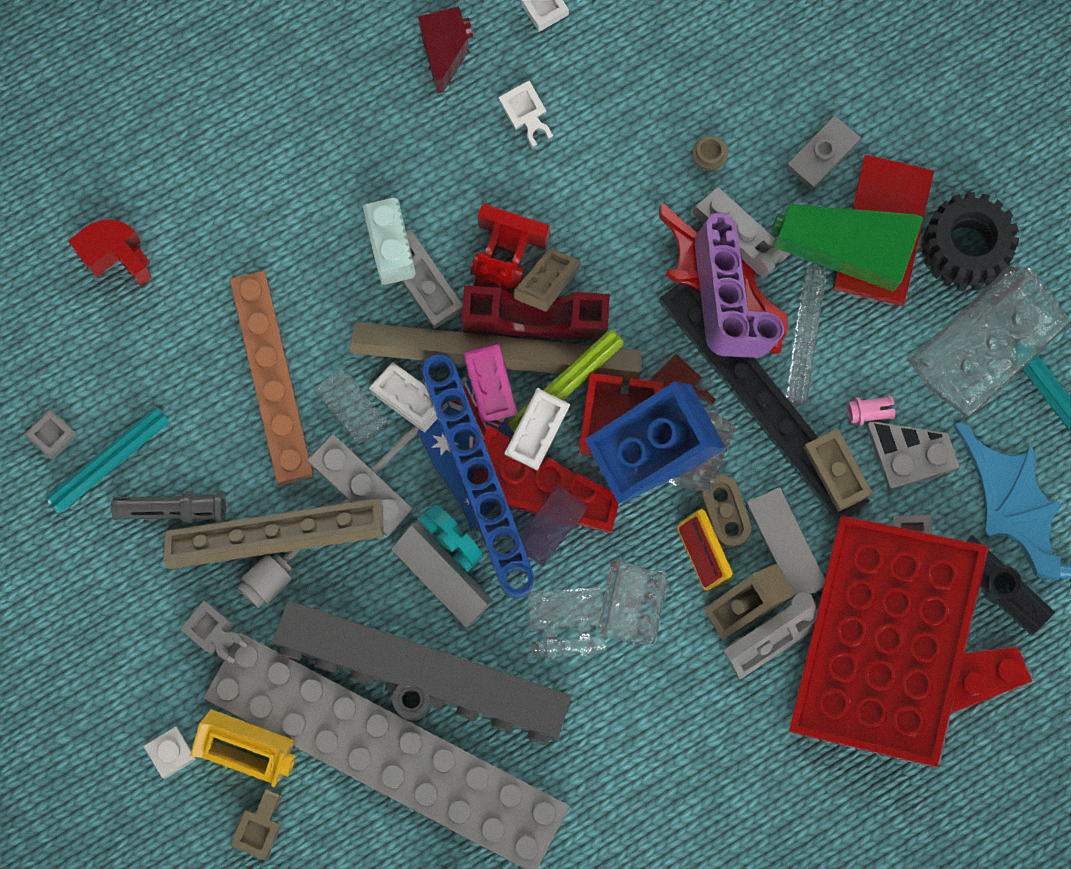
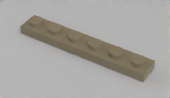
(273, 533)

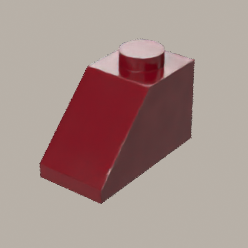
(445, 43)

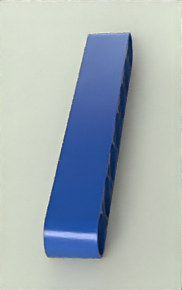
(477, 457)

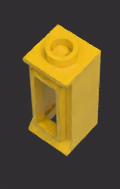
(246, 736)

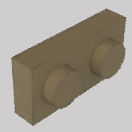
(838, 470)

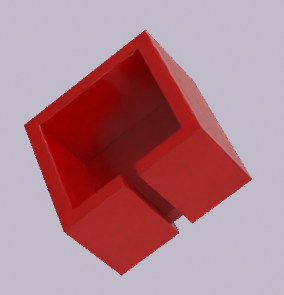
(607, 403)

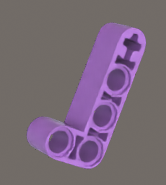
(719, 245)

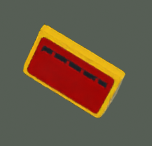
(704, 550)

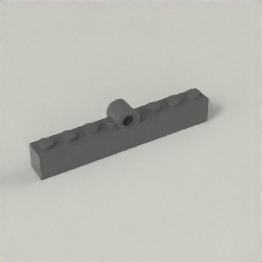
(421, 671)

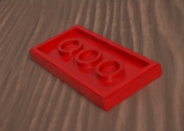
(894, 189)

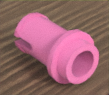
(869, 410)

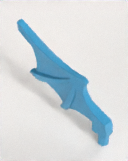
(1016, 503)

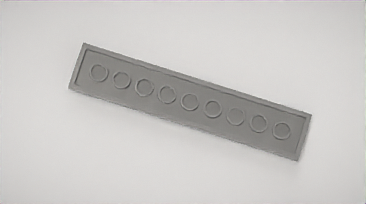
(388, 753)

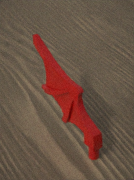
(687, 271)

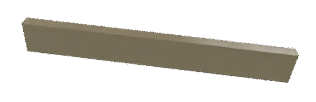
(517, 352)

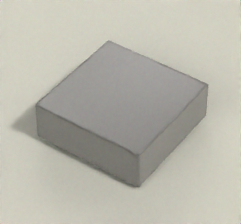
(51, 434)

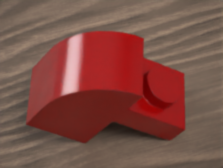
(106, 243)

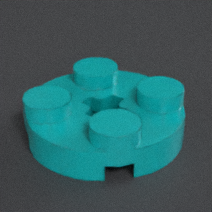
(451, 537)

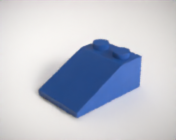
(655, 442)

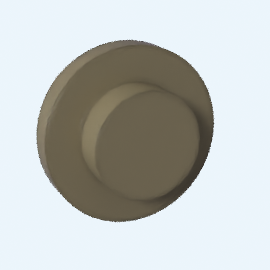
(710, 153)

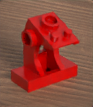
(510, 234)

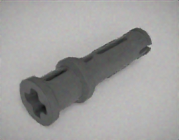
(184, 507)

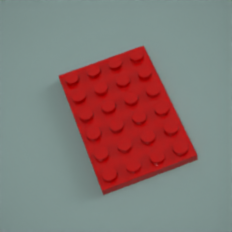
(889, 641)

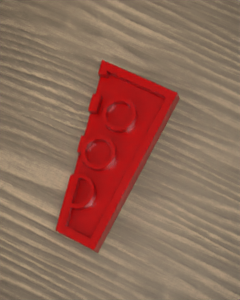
(989, 675)

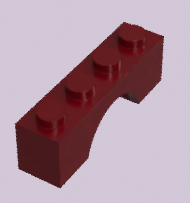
(569, 317)

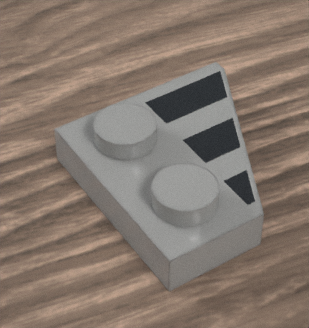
(911, 453)

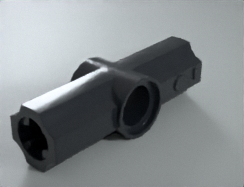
(1020, 602)

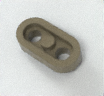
(727, 512)

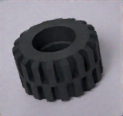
(987, 220)

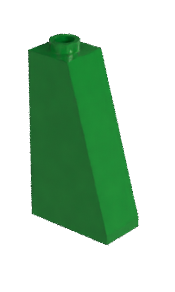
(850, 241)

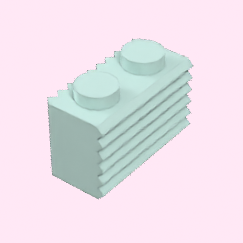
(389, 241)

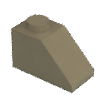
(749, 601)

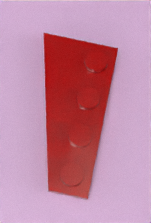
(528, 488)

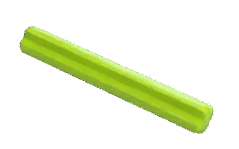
(579, 370)

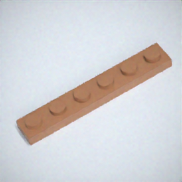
(271, 378)

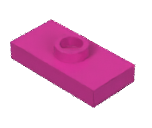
(490, 382)

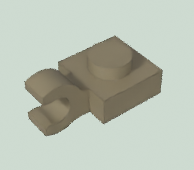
(257, 831)

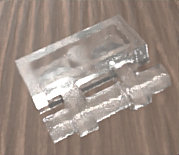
(563, 611)

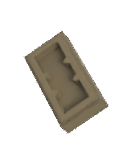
(547, 279)

